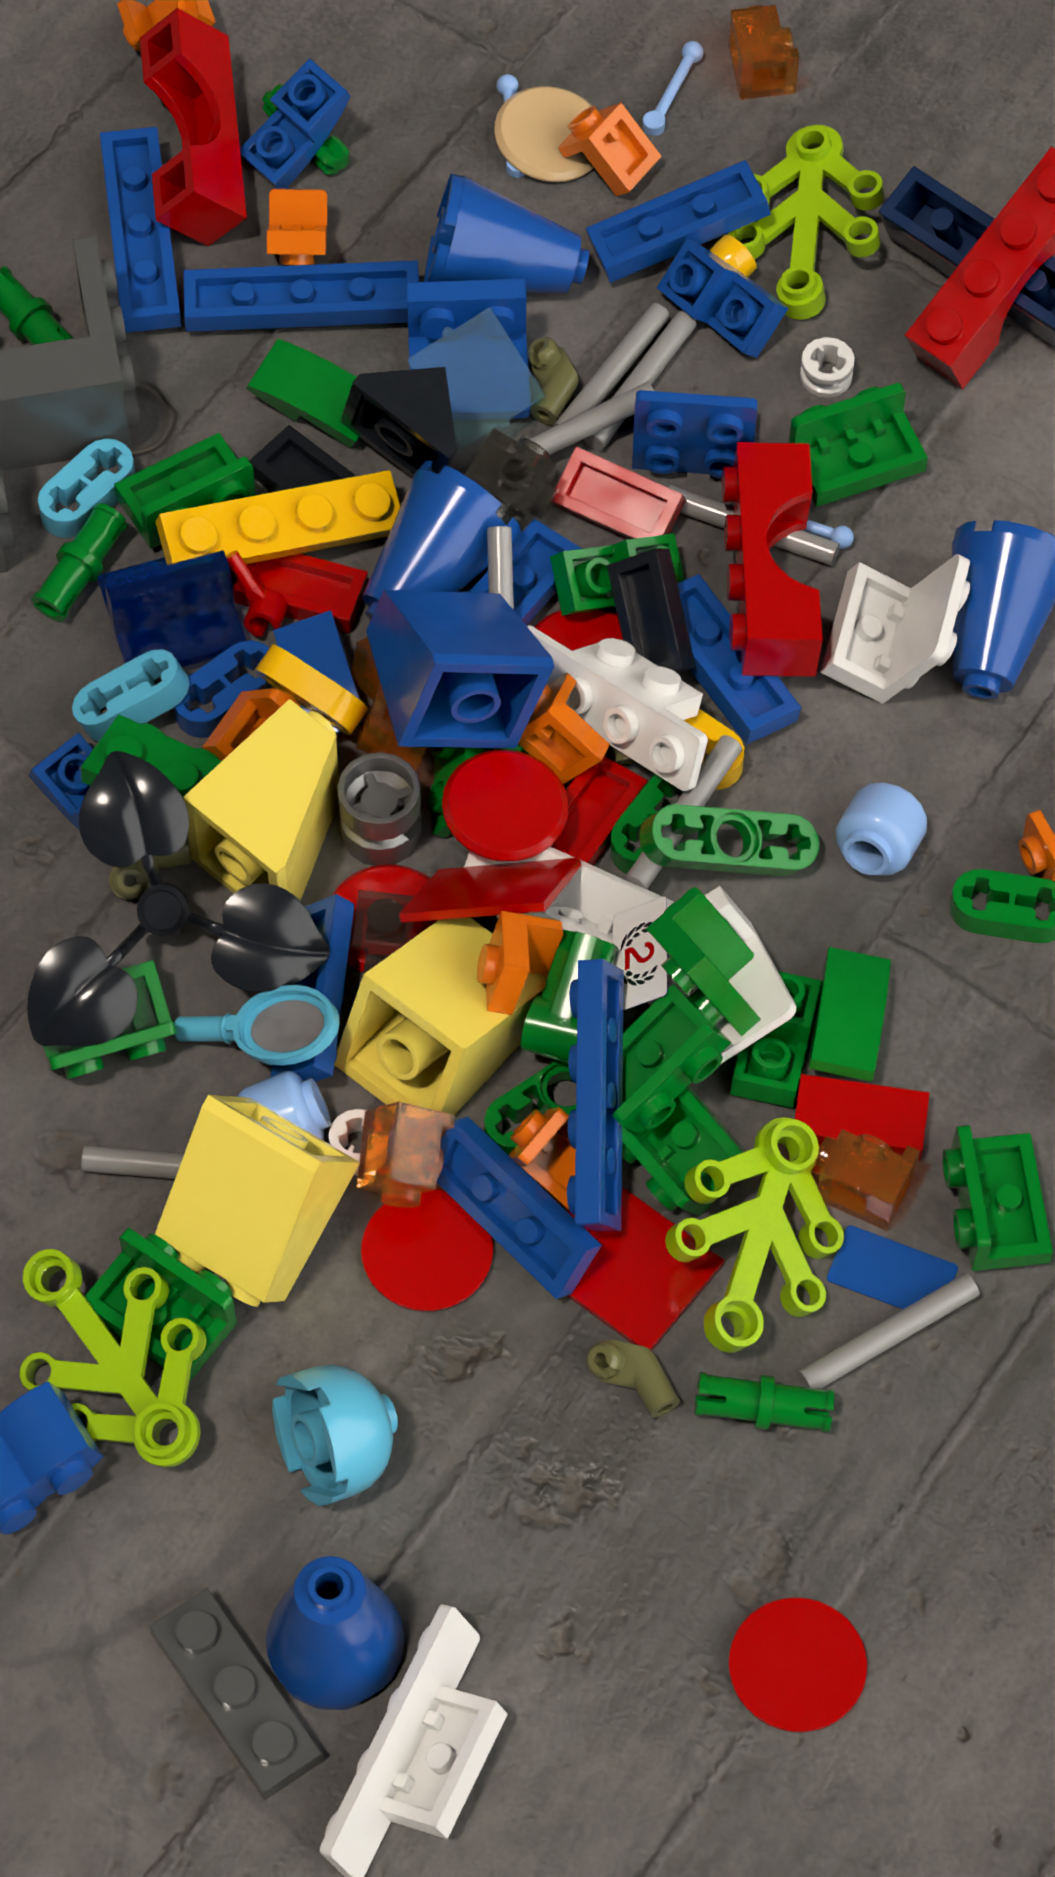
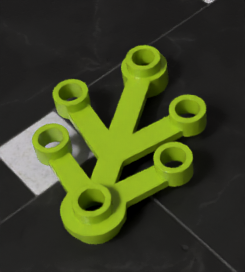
(812, 156)
(764, 1228)
(120, 1365)

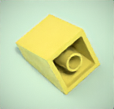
(268, 804)
(425, 1023)
(252, 1197)

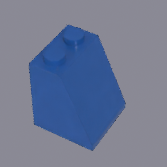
(456, 668)

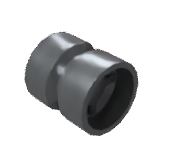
(379, 809)

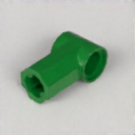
(549, 1022)

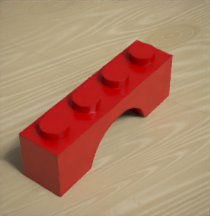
(192, 75)
(969, 310)
(777, 615)

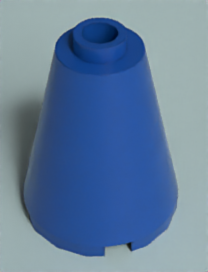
(497, 238)
(436, 536)
(1006, 603)
(334, 1636)

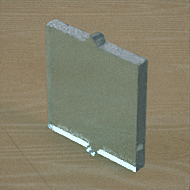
(483, 376)

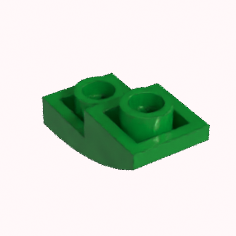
(305, 386)
(583, 574)
(850, 1014)
(773, 1064)

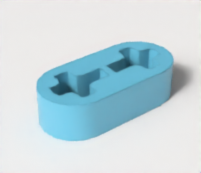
(81, 483)
(131, 692)

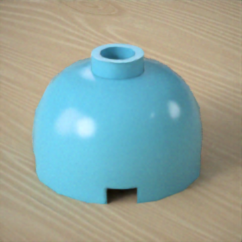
(334, 1430)

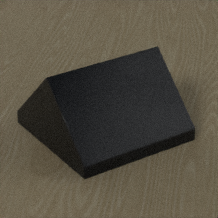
(404, 416)

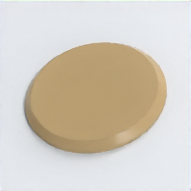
(534, 126)

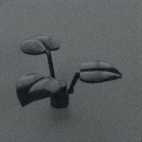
(138, 815)

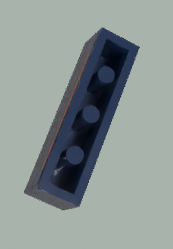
(942, 231)

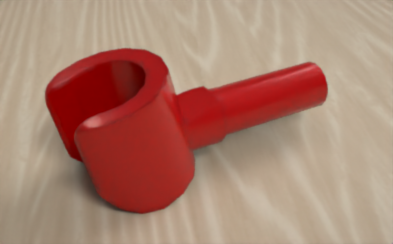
(265, 603)

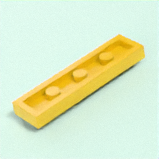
(284, 520)

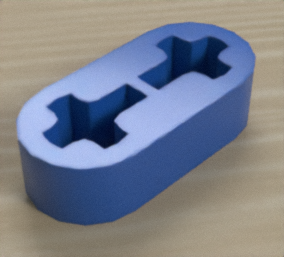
(221, 684)

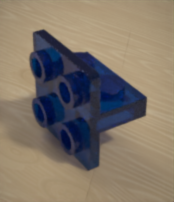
(173, 608)

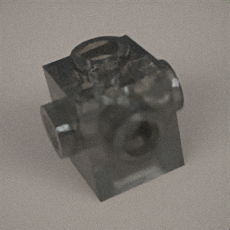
(516, 476)

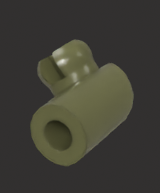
(556, 377)
(132, 880)
(636, 1369)

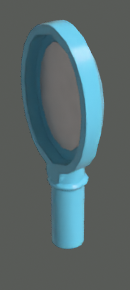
(271, 1026)

